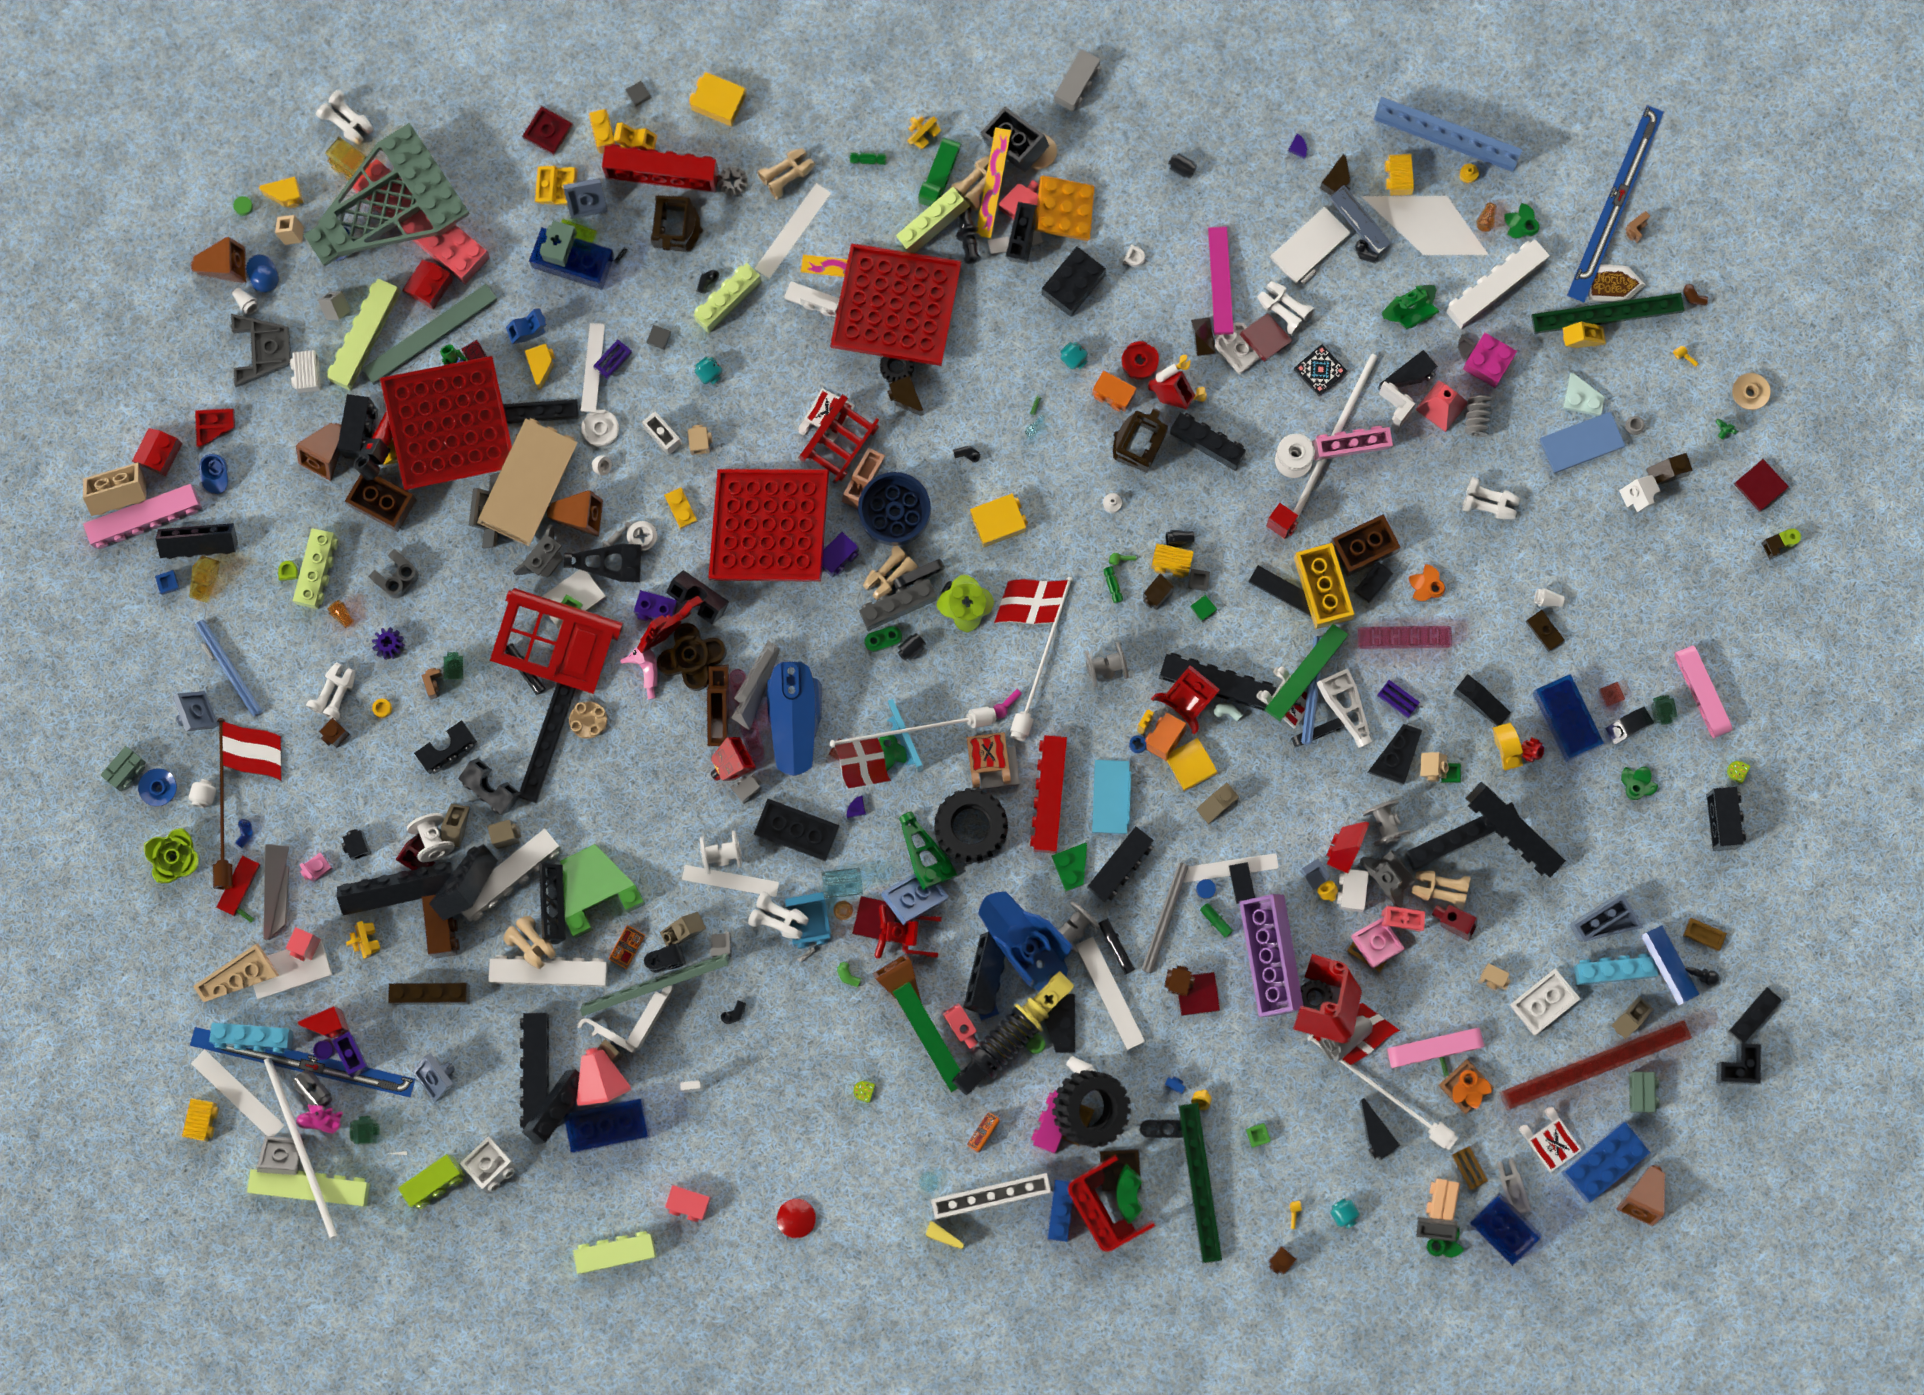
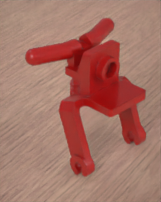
(900, 933)

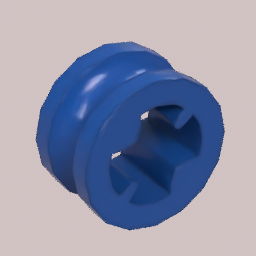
(1132, 746)

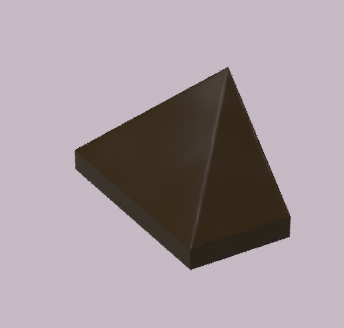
(1203, 336)

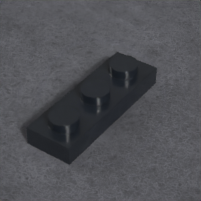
(1755, 1015)

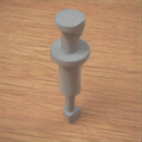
(616, 536)

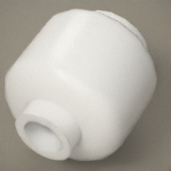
(202, 794)

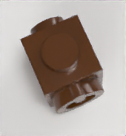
(1179, 981)

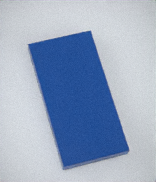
(1670, 965)

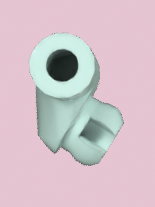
(1227, 708)

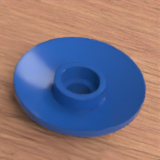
(149, 782)

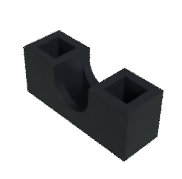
(687, 587)
(434, 759)
(476, 779)

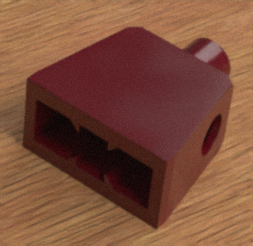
(1463, 925)

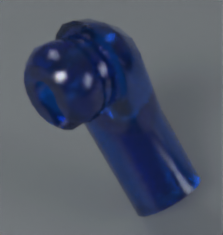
(246, 832)

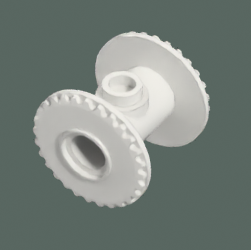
(1294, 445)
(427, 828)
(722, 855)

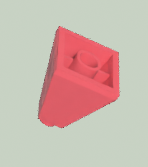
(1442, 405)
(599, 1079)

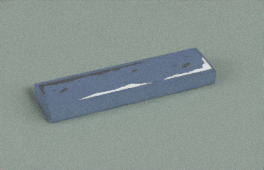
(1360, 220)

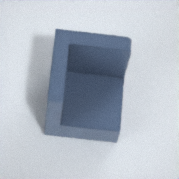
(1315, 873)

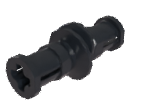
(968, 237)

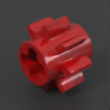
(1532, 749)

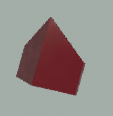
(409, 853)

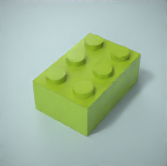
(432, 1182)

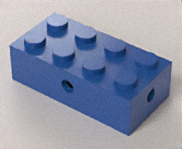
(1606, 1162)

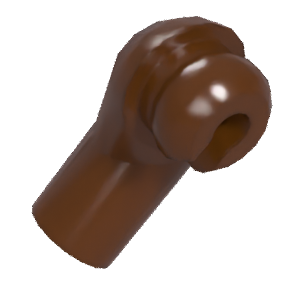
(1692, 296)

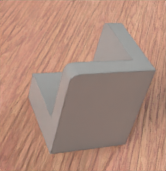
(334, 305)
(721, 944)

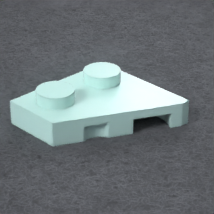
(1582, 397)

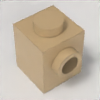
(289, 229)
(699, 440)
(1434, 766)

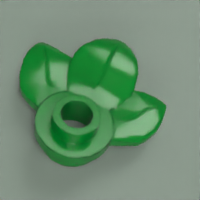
(1519, 221)
(894, 752)
(1640, 780)
(1447, 1248)

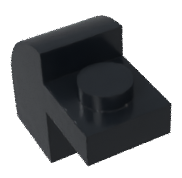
(1629, 725)

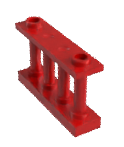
(821, 438)

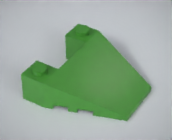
(591, 880)

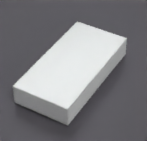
(691, 1086)

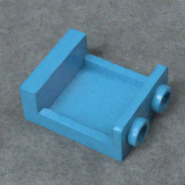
(818, 926)

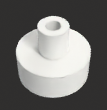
(602, 465)
(1112, 507)

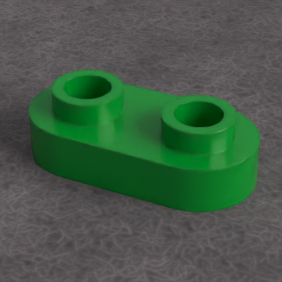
(883, 638)

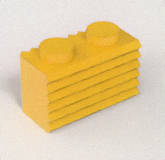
(601, 129)
(1400, 174)
(1172, 560)
(200, 1120)

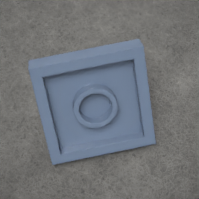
(585, 198)
(194, 711)
(433, 1076)

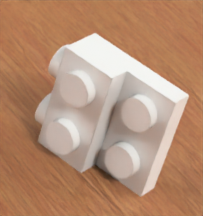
(488, 1165)

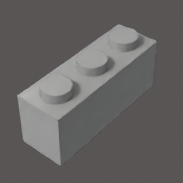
(1077, 80)

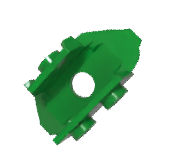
(1422, 309)

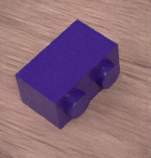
(838, 554)
(350, 1055)

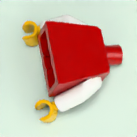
(1173, 387)

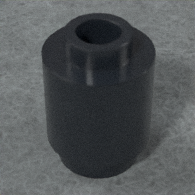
(1182, 165)
(911, 647)

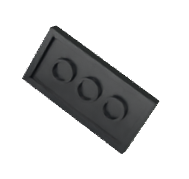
(796, 830)

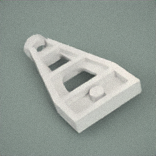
(1337, 684)

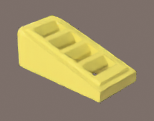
(938, 1233)

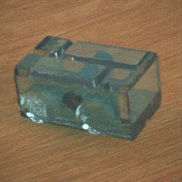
(842, 883)

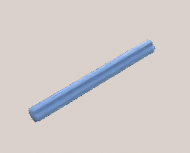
(228, 668)
(1310, 709)

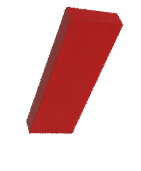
(242, 879)

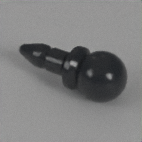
(1709, 977)

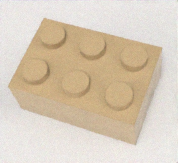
(114, 489)

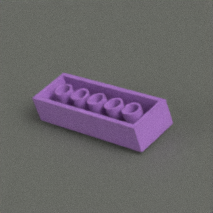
(1271, 955)

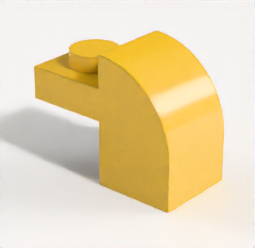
(640, 138)
(1508, 745)

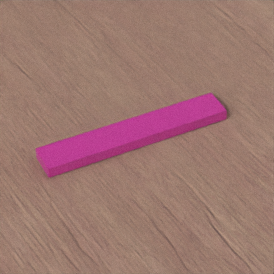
(1220, 280)

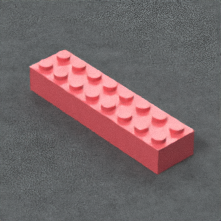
(452, 250)

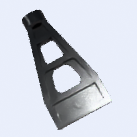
(630, 565)

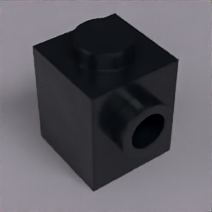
(355, 844)

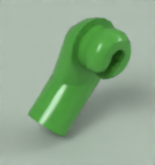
(845, 975)

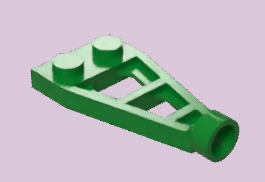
(935, 873)

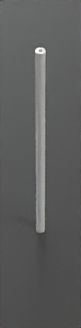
(1338, 428)
(300, 1148)

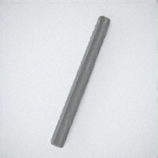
(1165, 917)

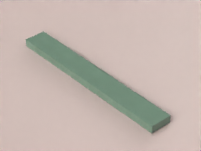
(429, 334)
(655, 984)

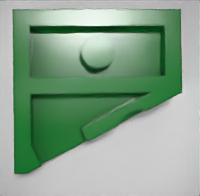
(1071, 866)

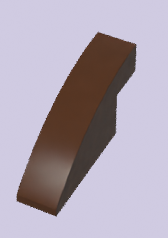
(717, 705)

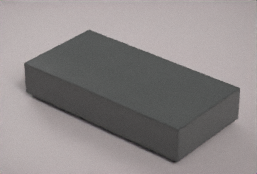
(1437, 1229)

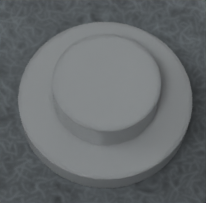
(1634, 425)

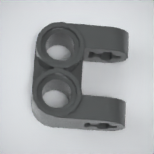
(397, 578)

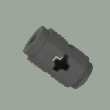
(320, 1097)

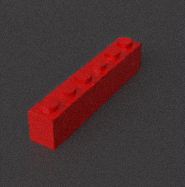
(1050, 794)

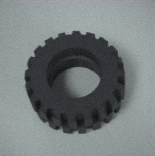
(971, 800)
(1114, 1109)

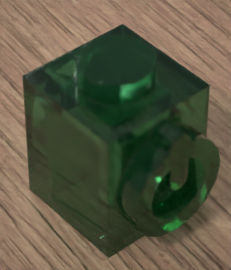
(452, 666)
(1664, 709)
(364, 1131)

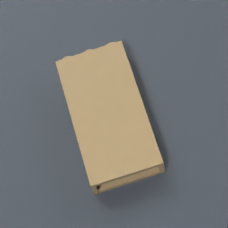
(527, 482)

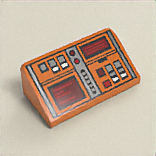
(626, 947)
(983, 1132)

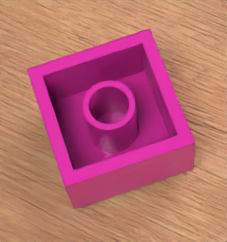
(1489, 360)

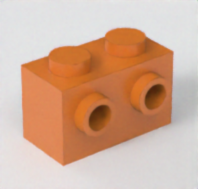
(1113, 391)
(1166, 736)

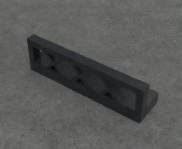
(555, 901)

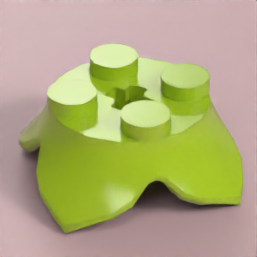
(951, 603)
(160, 849)

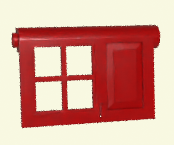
(578, 648)

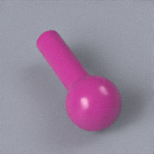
(1001, 709)

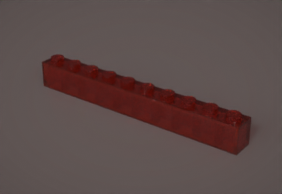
(1595, 1065)

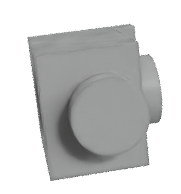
(747, 788)

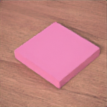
(1377, 943)

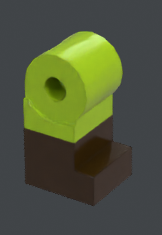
(1787, 539)

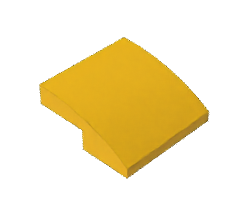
(550, 184)
(1191, 764)

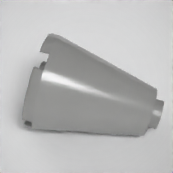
(1339, 1050)

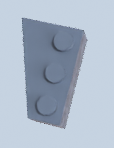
(1606, 919)

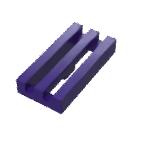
(596, 366)
(1385, 689)

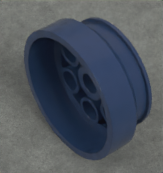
(877, 491)

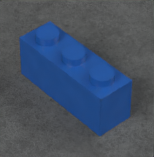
(1060, 1212)

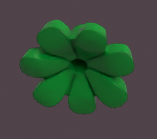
(1725, 429)

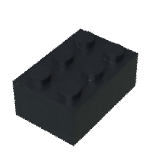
(1025, 141)
(1073, 281)
(356, 425)
(1725, 819)

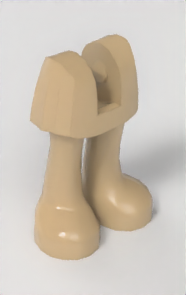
(793, 157)
(962, 187)
(878, 576)
(1457, 899)
(537, 950)

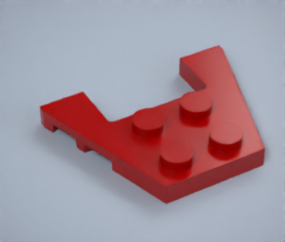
(663, 627)

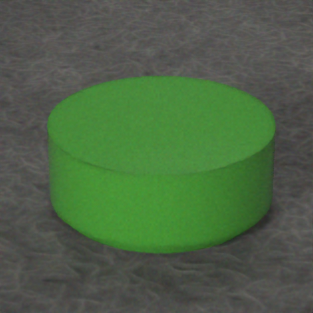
(243, 205)
(1036, 1044)

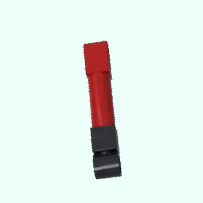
(374, 451)

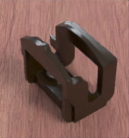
(691, 224)
(1125, 433)

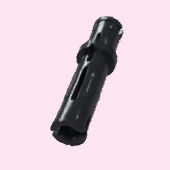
(532, 680)
(1118, 950)

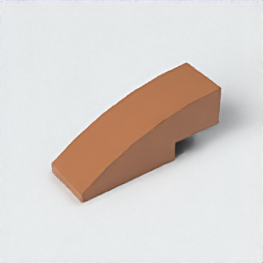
(864, 473)

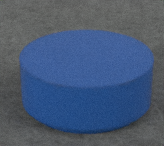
(1205, 889)

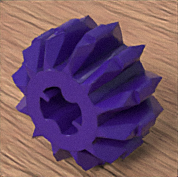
(384, 638)

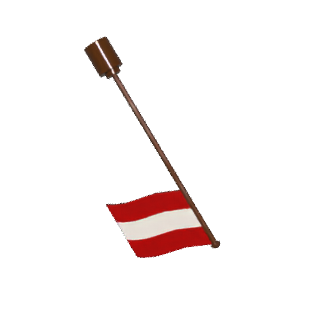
(247, 752)

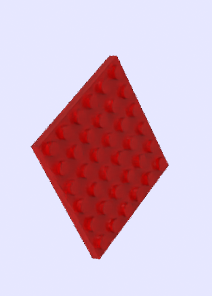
(896, 304)
(447, 422)
(769, 525)

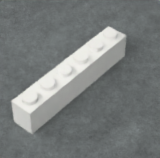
(1497, 284)
(514, 871)
(554, 972)
(991, 1196)

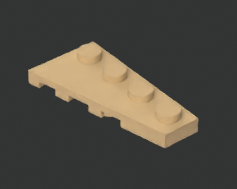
(241, 972)

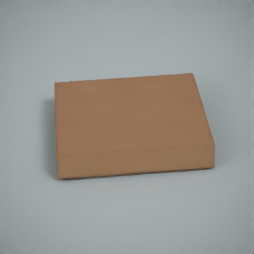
(1450, 1081)

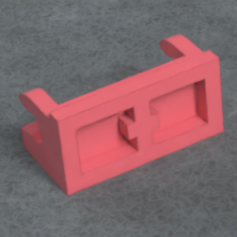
(1403, 918)

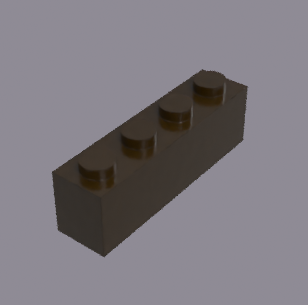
(429, 993)

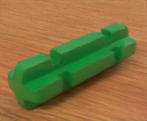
(867, 158)
(1113, 585)

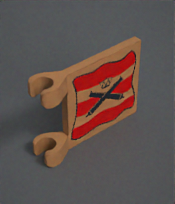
(986, 755)

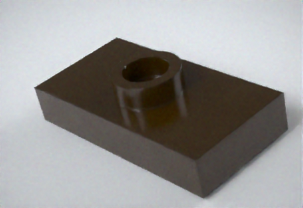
(1545, 630)

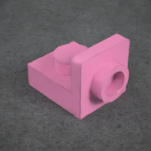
(315, 867)

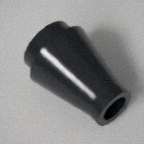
(1178, 538)

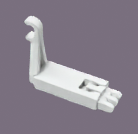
(642, 1027)

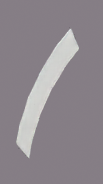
(1000, 244)

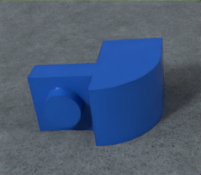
(527, 328)

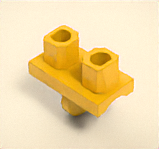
(929, 126)
(362, 930)

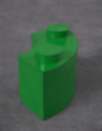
(1126, 1193)

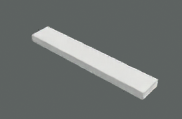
(1110, 993)

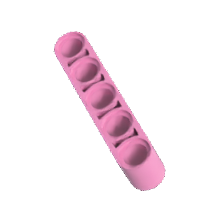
(1703, 691)
(1435, 1047)

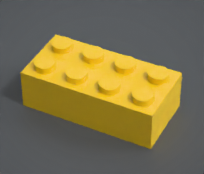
(1323, 586)

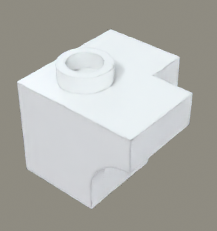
(1640, 492)

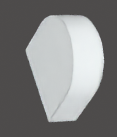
(1134, 257)

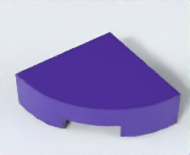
(1298, 146)
(856, 808)

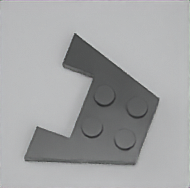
(268, 346)

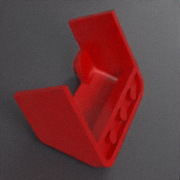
(1333, 1020)
(1105, 1232)

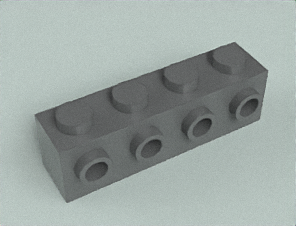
(897, 605)

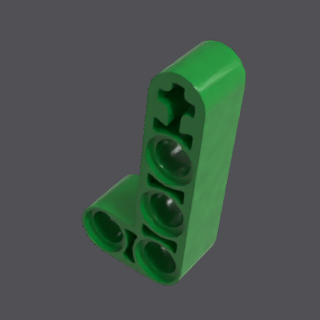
(939, 172)

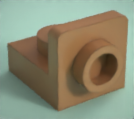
(1637, 225)
(430, 685)

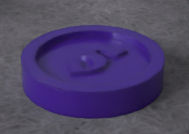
(322, 1050)

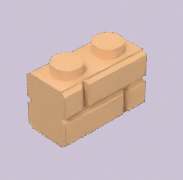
(1443, 1199)

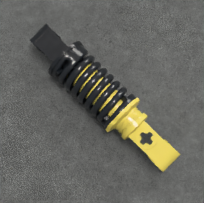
(1021, 1023)

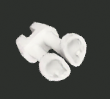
(336, 100)
(1279, 292)
(1502, 499)
(333, 679)
(759, 918)

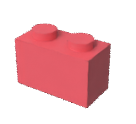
(302, 944)
(688, 1203)

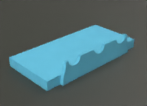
(905, 739)
(1111, 797)

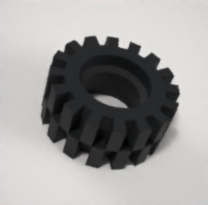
(889, 375)
(1318, 986)

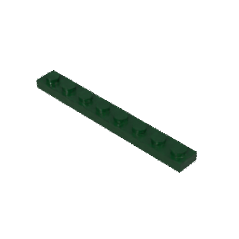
(1608, 312)
(1200, 1183)

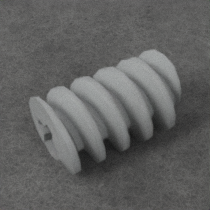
(1476, 415)

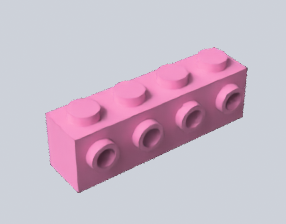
(1352, 443)

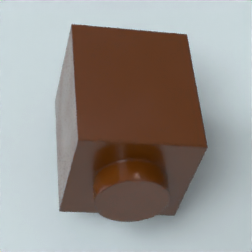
(333, 733)
(1281, 1261)

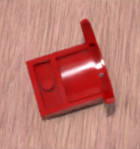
(1189, 696)

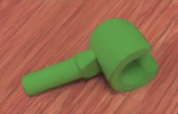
(1116, 557)

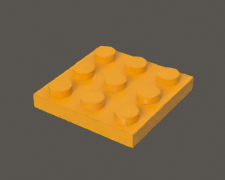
(1064, 208)

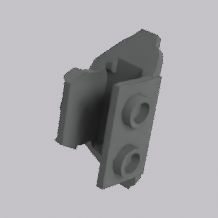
(543, 557)
(1390, 875)

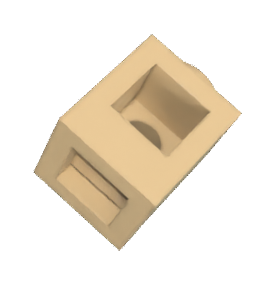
(1494, 977)

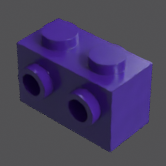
(653, 606)

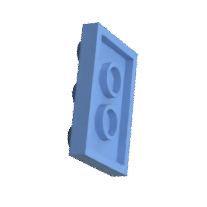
(910, 900)

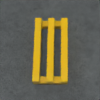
(1144, 722)

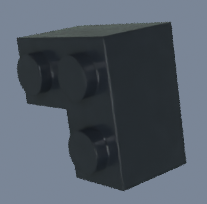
(1745, 1070)

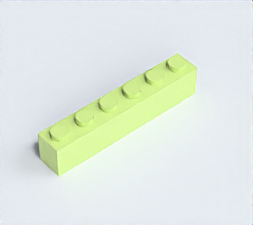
(363, 334)
(298, 1187)

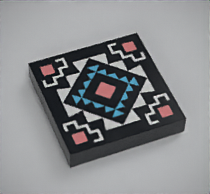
(1320, 370)

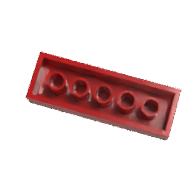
(660, 168)

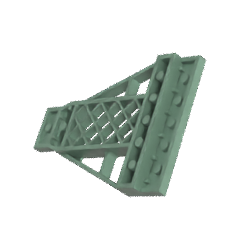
(421, 177)

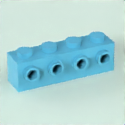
(1616, 970)
(251, 1037)

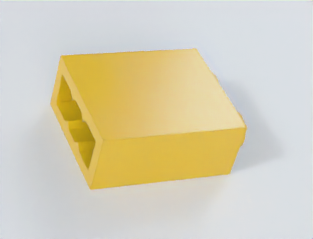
(717, 98)
(998, 520)

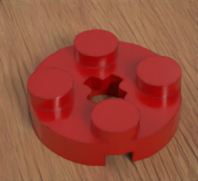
(1146, 352)

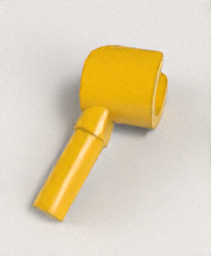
(1682, 351)
(1295, 1206)

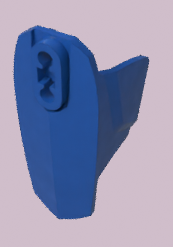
(794, 716)
(1025, 939)

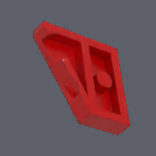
(213, 424)

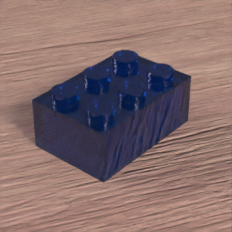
(1505, 1228)

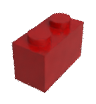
(1283, 521)

